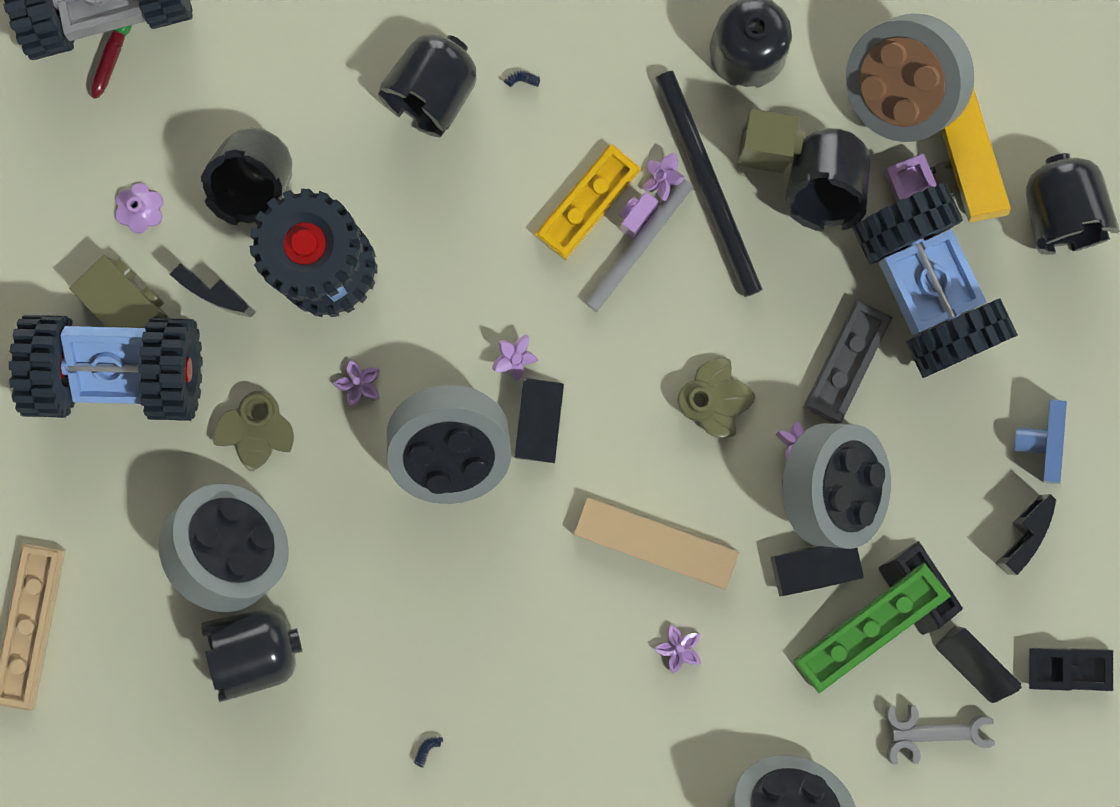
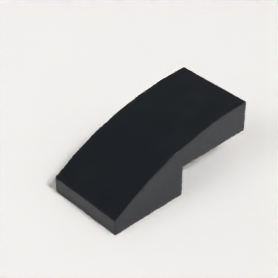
(219, 295)
(1033, 525)
(815, 568)
(1071, 669)

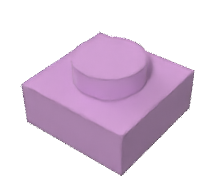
(909, 177)
(637, 213)

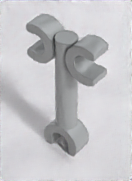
(905, 733)

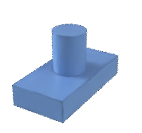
(1046, 441)

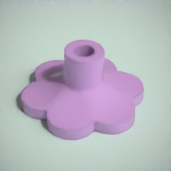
(145, 214)

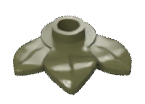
(721, 398)
(254, 436)

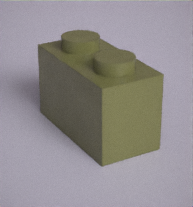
(769, 141)
(114, 295)

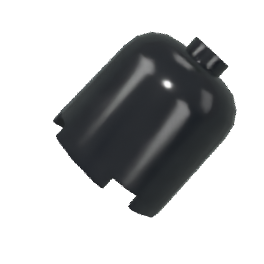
(749, 57)
(430, 82)
(246, 175)
(829, 180)
(1069, 205)
(250, 652)

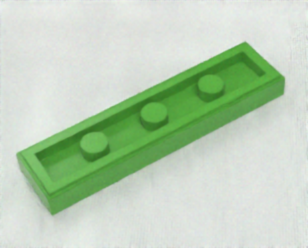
(871, 627)

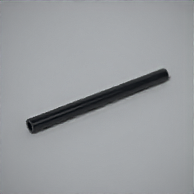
(708, 183)

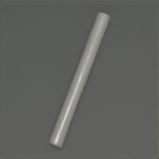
(638, 245)

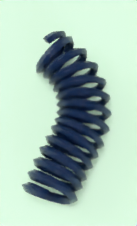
(522, 75)
(426, 751)

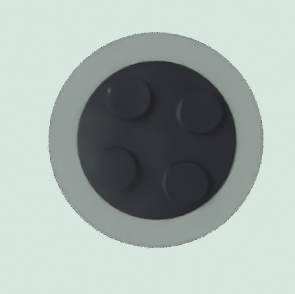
(448, 444)
(837, 485)
(223, 547)
(789, 783)

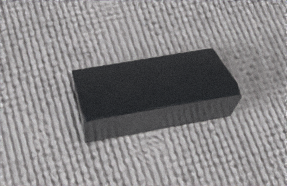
(539, 420)
(906, 562)
(977, 665)

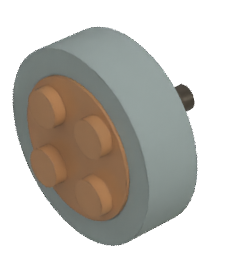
(909, 77)

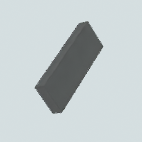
(847, 362)

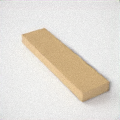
(656, 543)
(29, 625)

